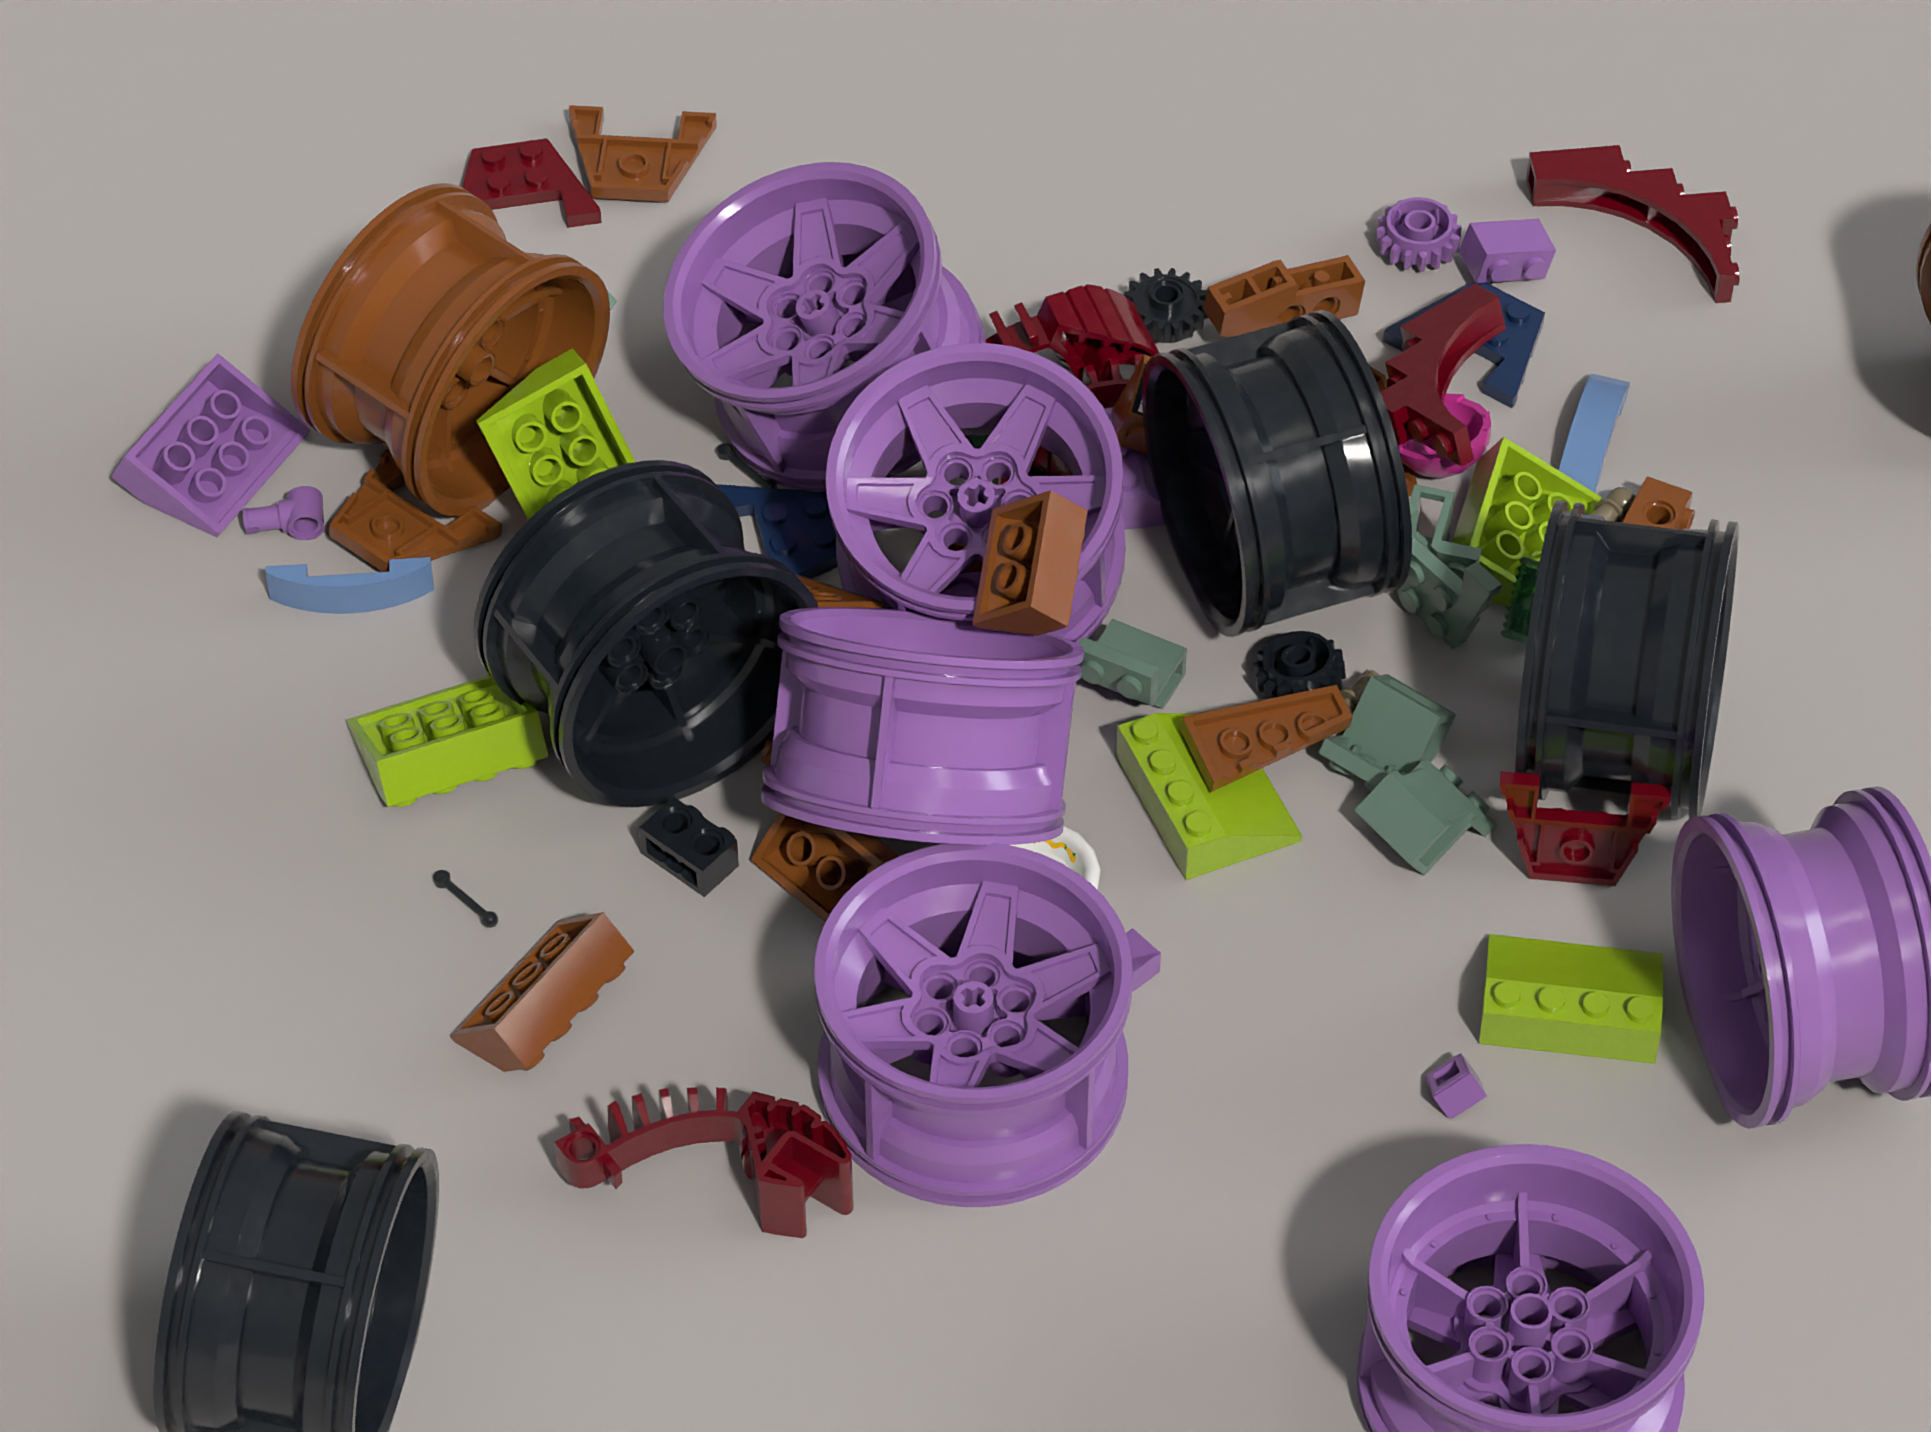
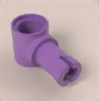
(298, 514)

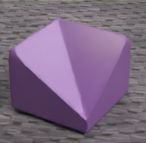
(1145, 959)
(1455, 1086)

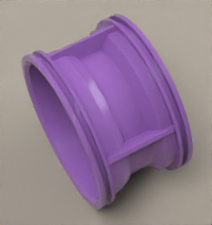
(797, 287)
(929, 409)
(921, 727)
(1002, 946)
(1525, 1213)

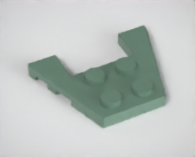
(1440, 597)

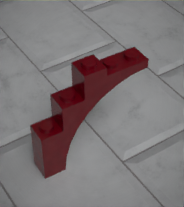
(1603, 182)
(1431, 356)

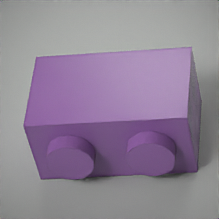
(1507, 250)

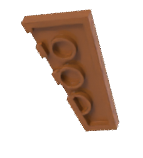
(1259, 733)

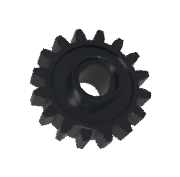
(1169, 304)
(1298, 664)

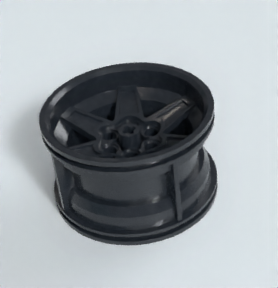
(1277, 472)
(640, 631)
(1626, 656)
(295, 1282)

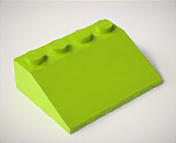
(553, 432)
(1511, 509)
(446, 740)
(1199, 825)
(1572, 999)

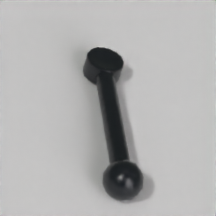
(725, 452)
(443, 880)

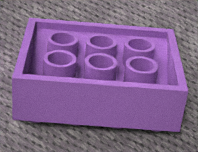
(211, 449)

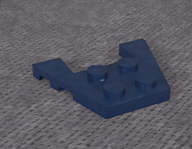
(1508, 349)
(791, 526)

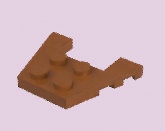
(637, 165)
(386, 526)

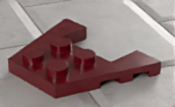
(529, 175)
(1579, 843)

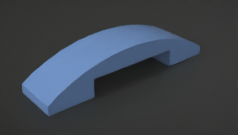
(1593, 429)
(350, 592)

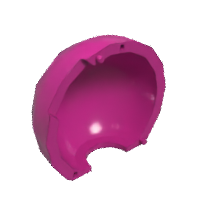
(1428, 462)

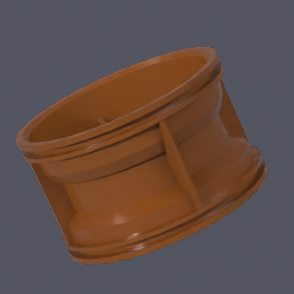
(430, 330)

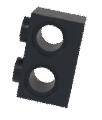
(689, 846)

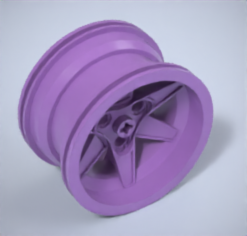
(1806, 954)

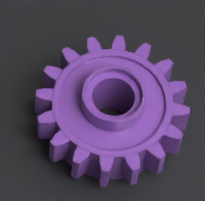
(1418, 233)

